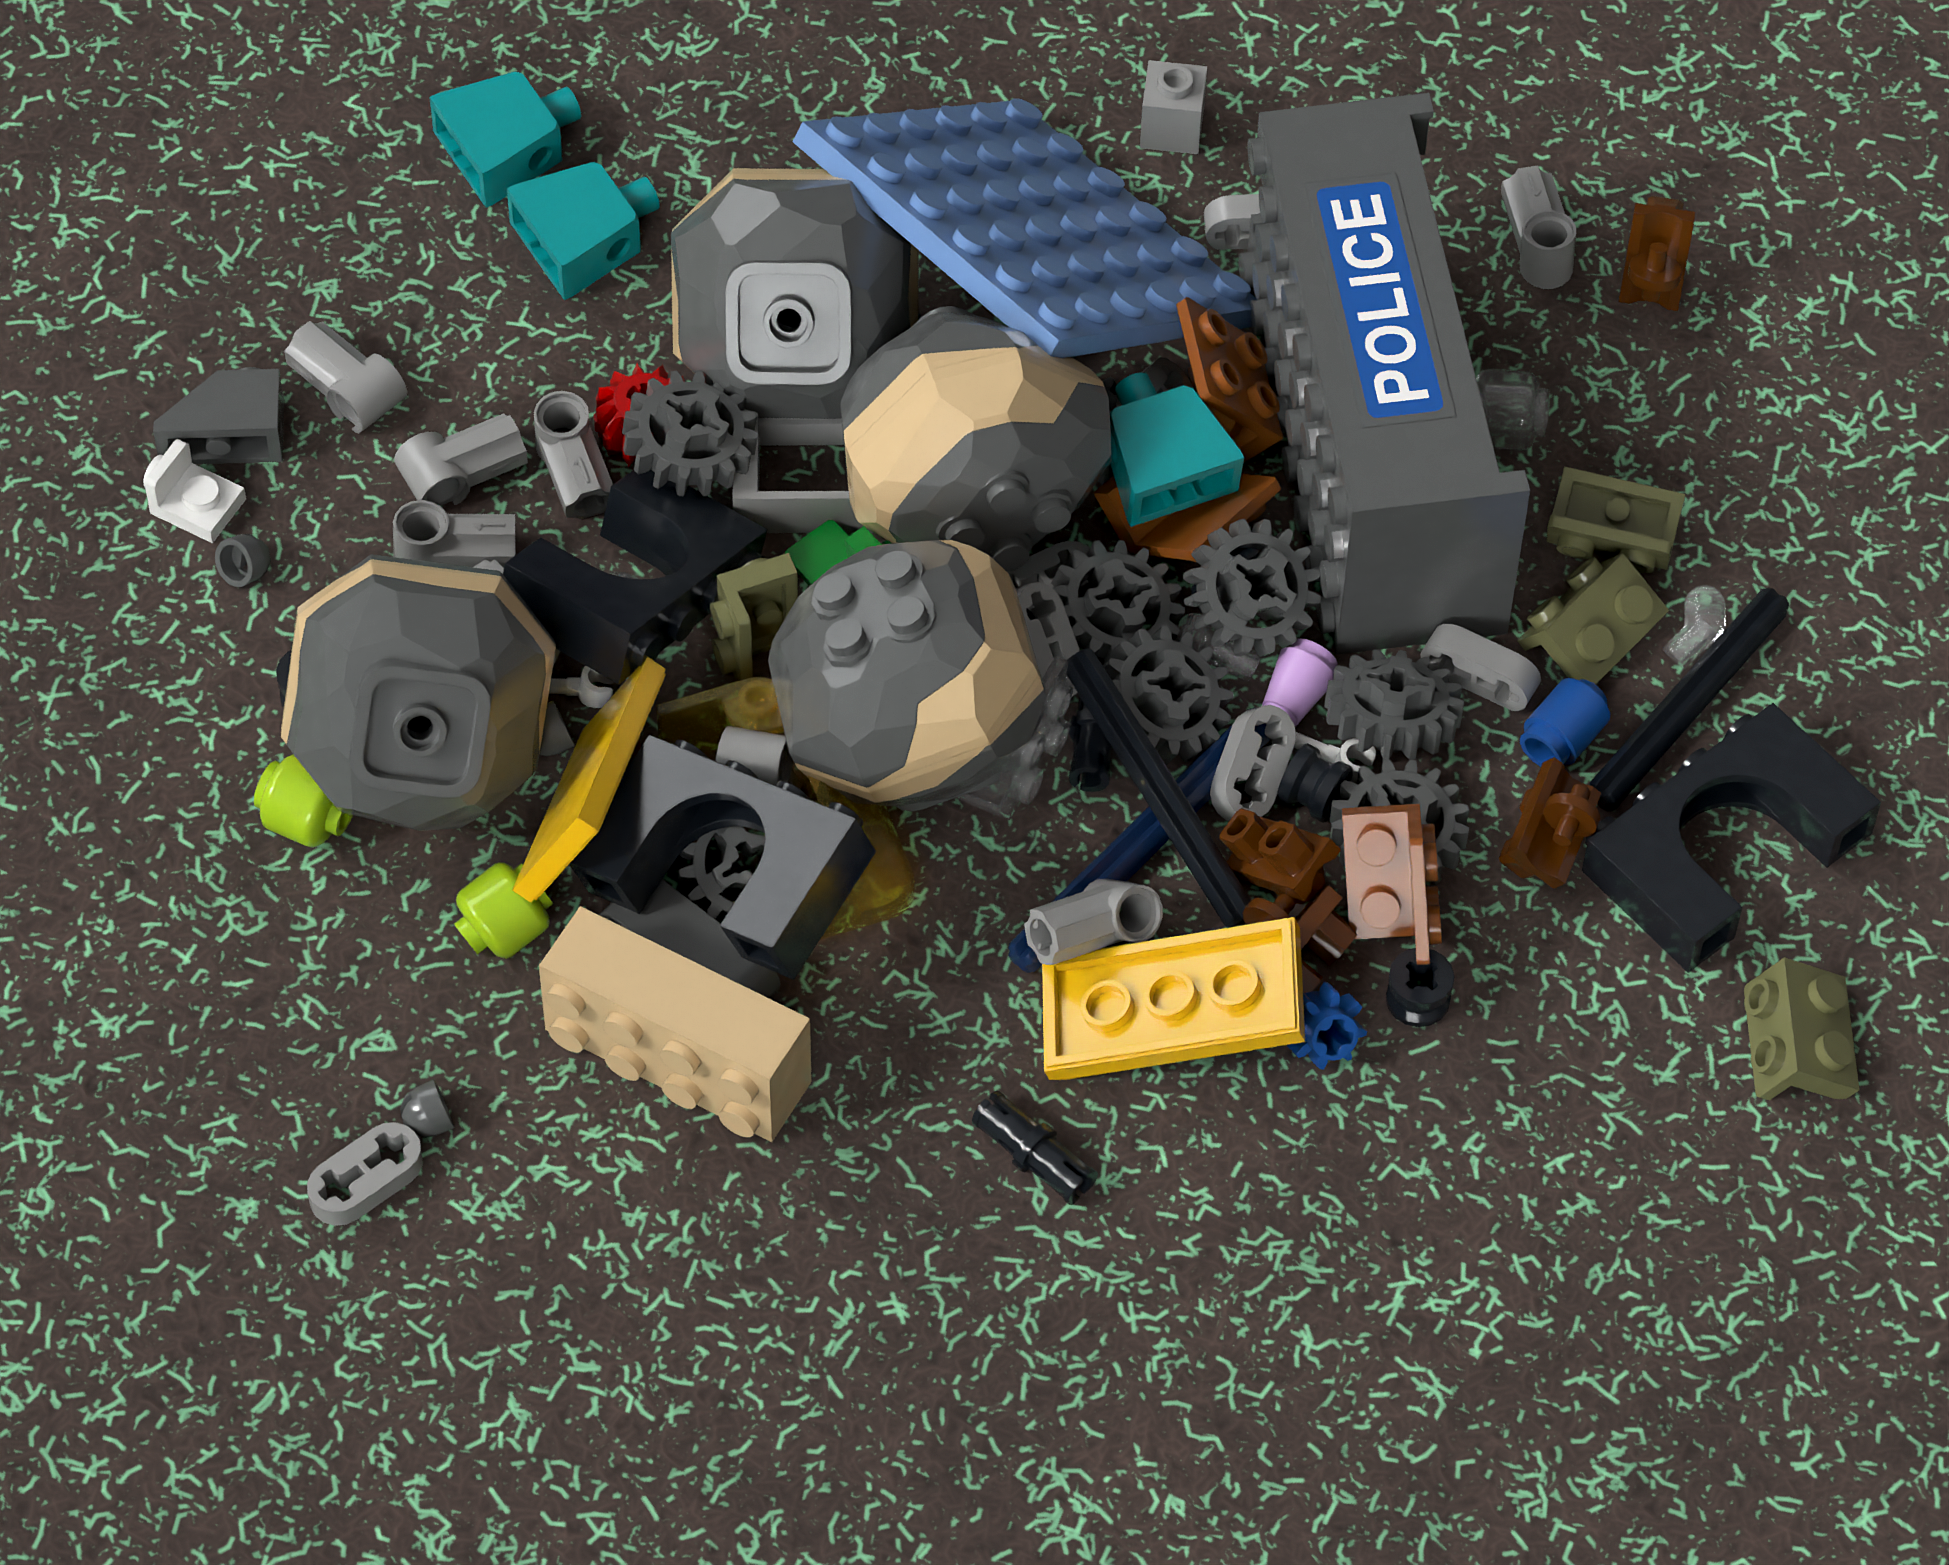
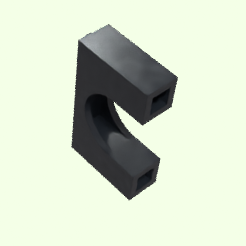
(620, 620)
(1757, 766)
(679, 795)

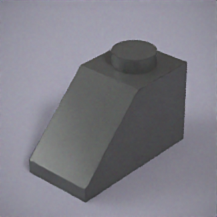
(228, 418)

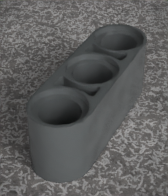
(692, 933)

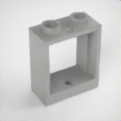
(792, 509)

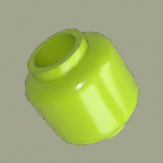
(296, 805)
(499, 916)

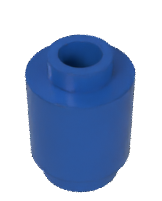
(1565, 722)

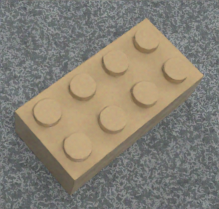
(675, 1025)

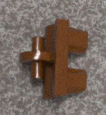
(1657, 253)
(1551, 826)
(1277, 855)
(1319, 926)

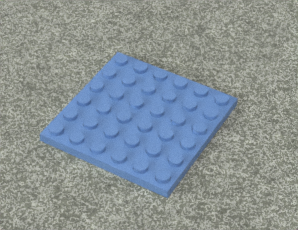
(1027, 224)

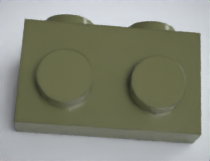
(1614, 518)
(751, 611)
(1595, 618)
(1800, 1031)

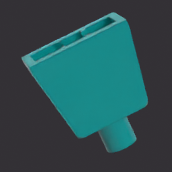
(502, 131)
(580, 223)
(1168, 450)

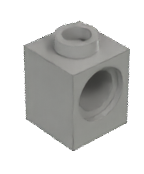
(1173, 107)

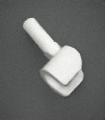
(583, 688)
(1334, 754)

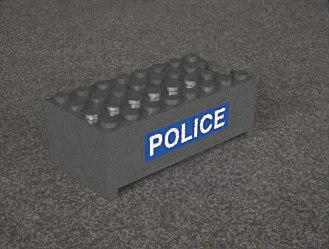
(1376, 380)

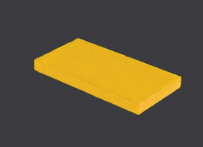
(590, 780)
(1174, 1000)

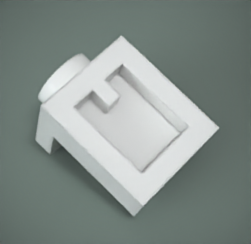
(190, 494)

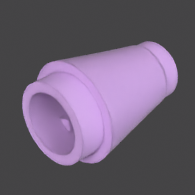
(1300, 678)

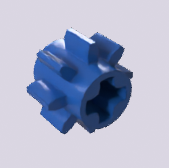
(1329, 1026)

